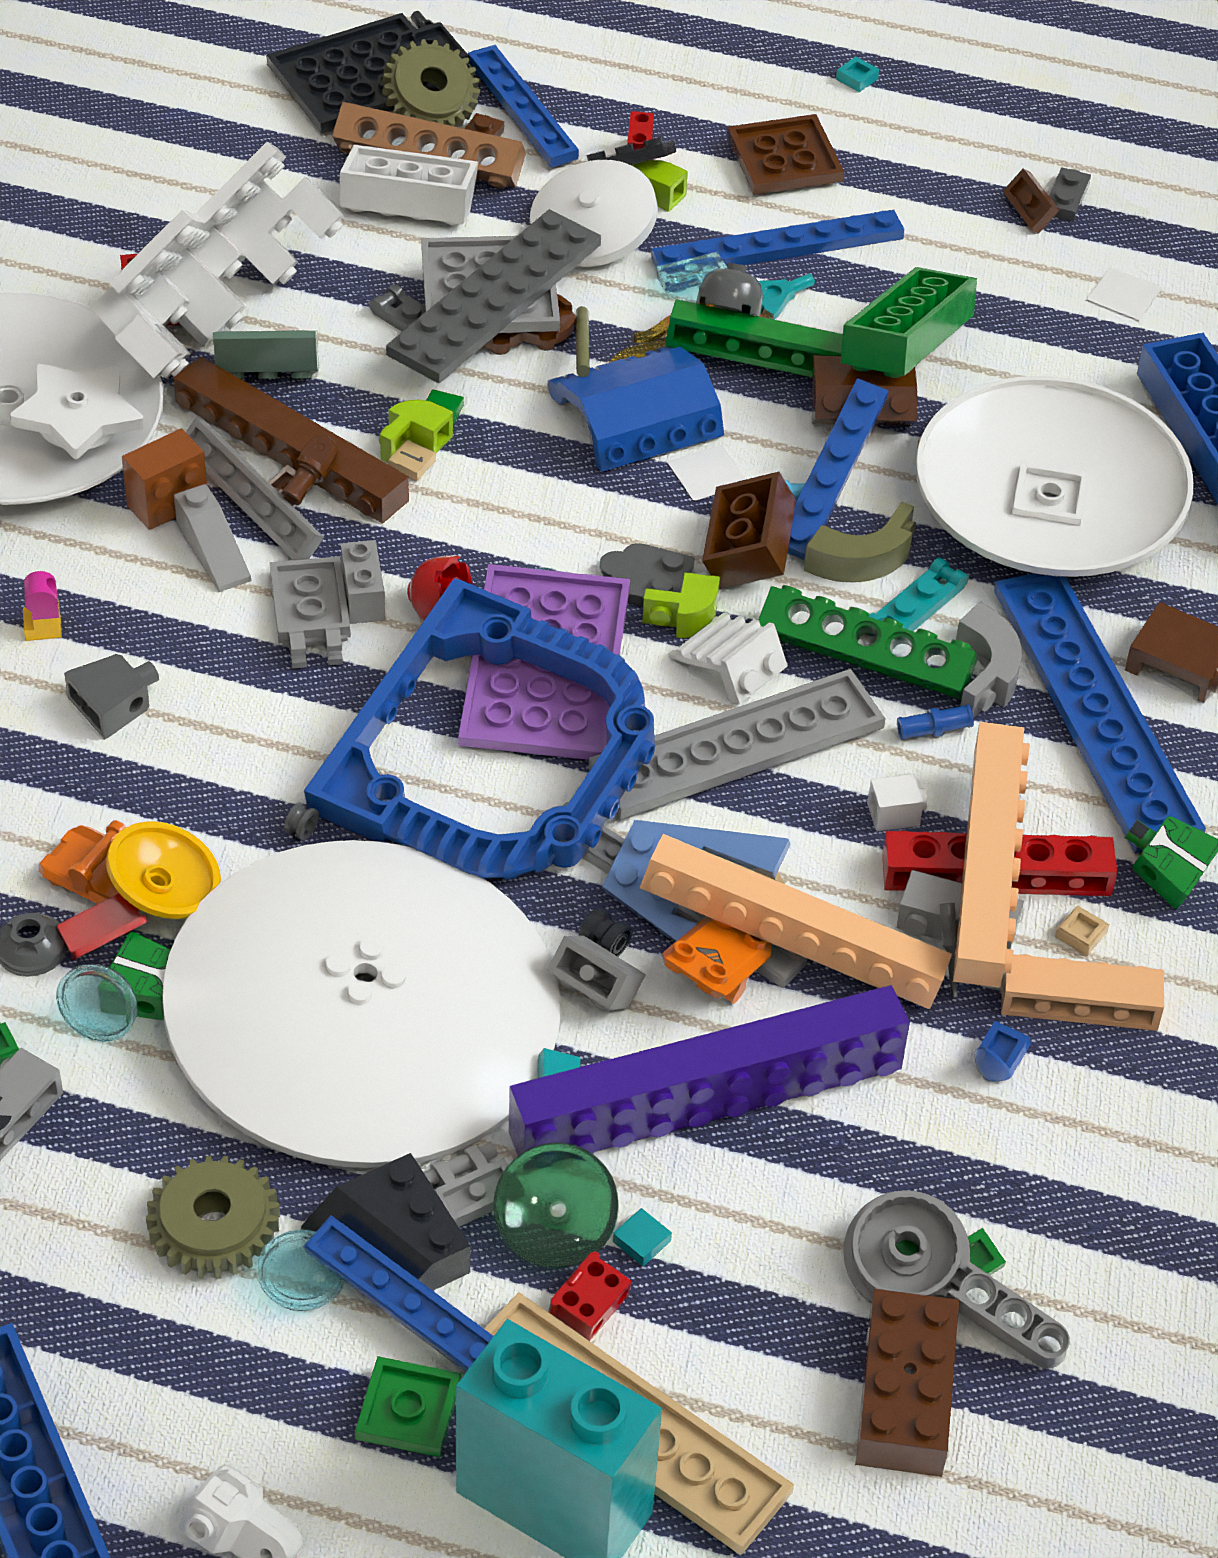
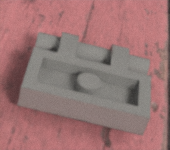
(472, 1193)

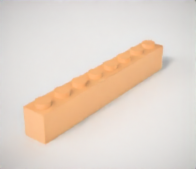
(989, 856)
(795, 921)

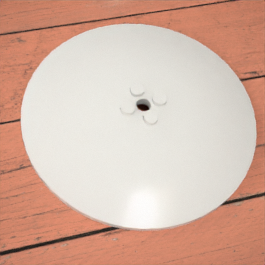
(347, 1067)

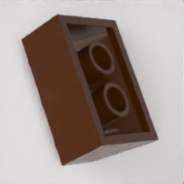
(835, 380)

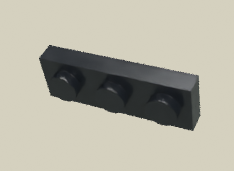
(652, 149)

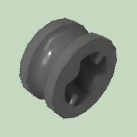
(301, 821)

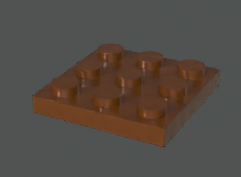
(785, 154)

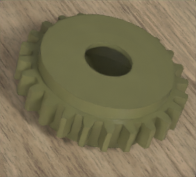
(436, 65)
(220, 1244)

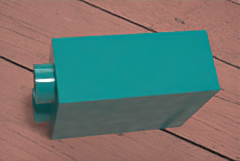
(555, 1446)

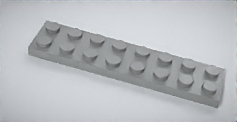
(752, 740)

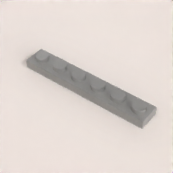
(254, 494)

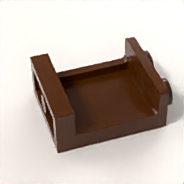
(1179, 647)

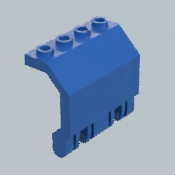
(643, 405)

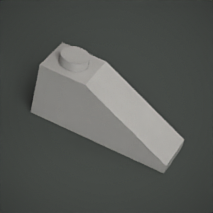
(210, 537)

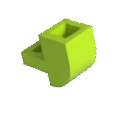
(667, 181)
(417, 422)
(686, 610)

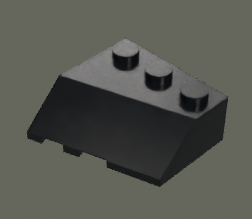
(402, 1219)

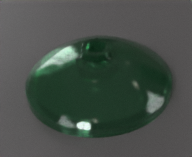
(549, 1177)

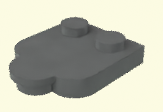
(647, 568)

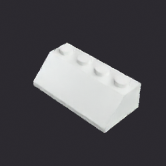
(407, 184)

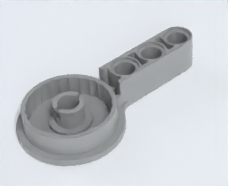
(943, 1250)

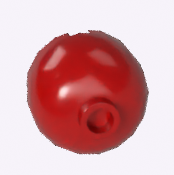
(433, 579)

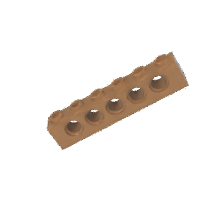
(357, 120)

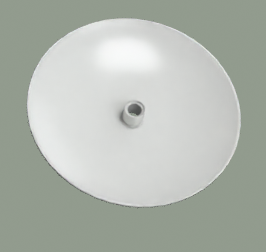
(77, 340)

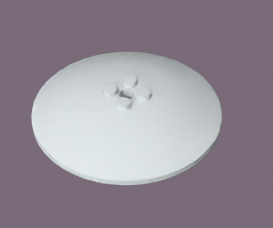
(1107, 459)

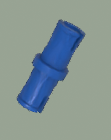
(935, 722)

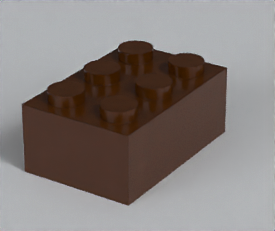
(749, 530)

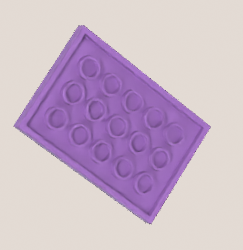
(527, 706)

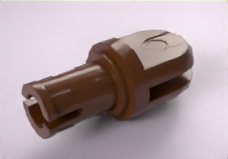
(312, 467)

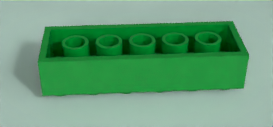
(908, 321)

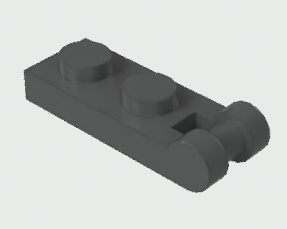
(406, 309)

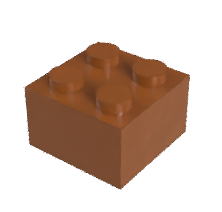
(158, 473)

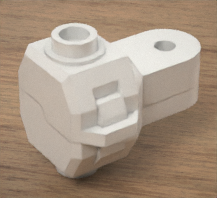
(232, 1517)

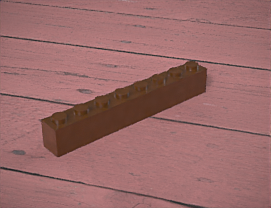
(282, 435)

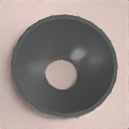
(34, 954)

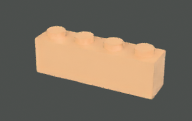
(1083, 992)

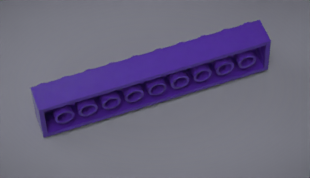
(712, 1075)

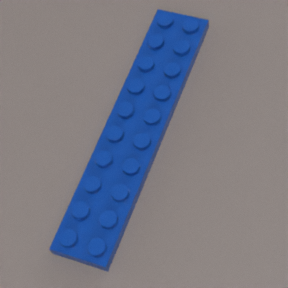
(1094, 703)

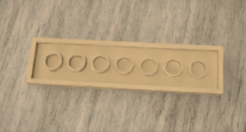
(696, 1465)

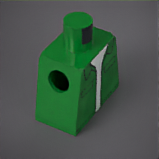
(1172, 857)
(143, 966)

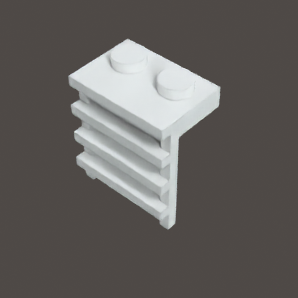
(741, 652)

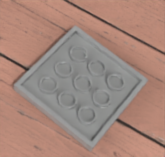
(453, 259)

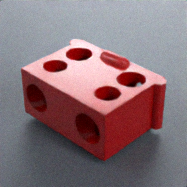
(640, 128)
(590, 1296)

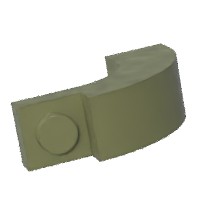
(861, 557)

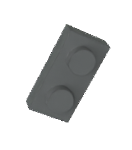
(1069, 192)

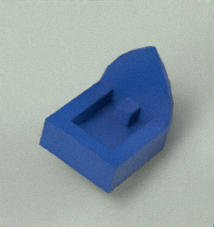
(1001, 1052)

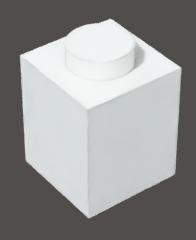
(896, 802)

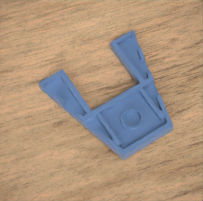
(627, 872)

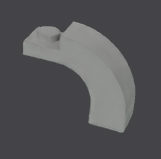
(999, 653)

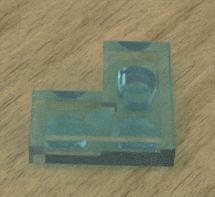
(687, 273)

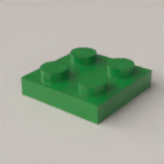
(408, 1406)

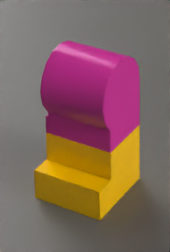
(42, 607)

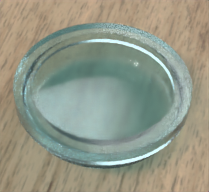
(97, 1002)
(293, 1276)

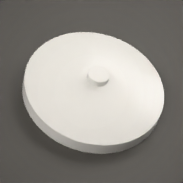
(606, 199)

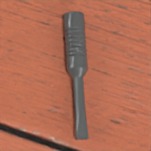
(949, 939)

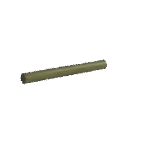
(582, 342)

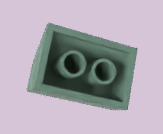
(267, 352)

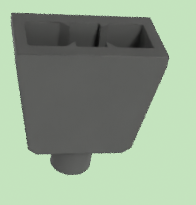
(110, 692)

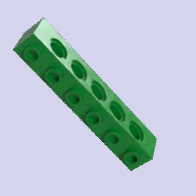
(948, 679)

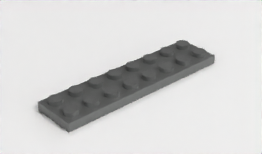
(493, 296)

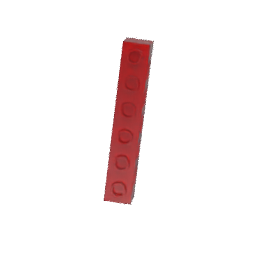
(1047, 864)

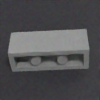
(921, 909)

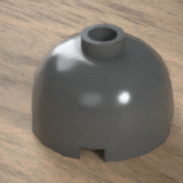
(731, 290)

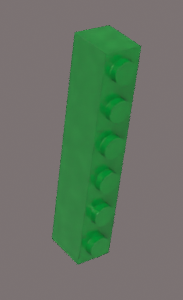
(749, 338)

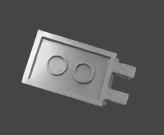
(310, 606)

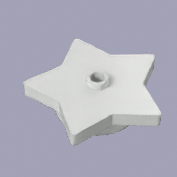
(77, 408)

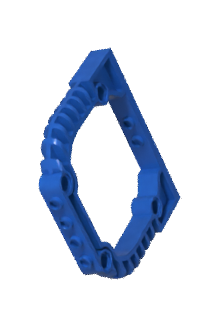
(482, 623)

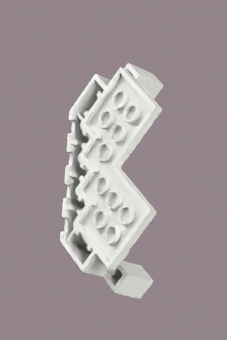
(184, 263)

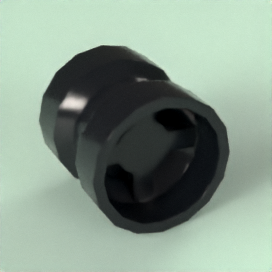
(605, 932)

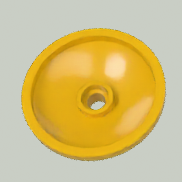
(162, 869)

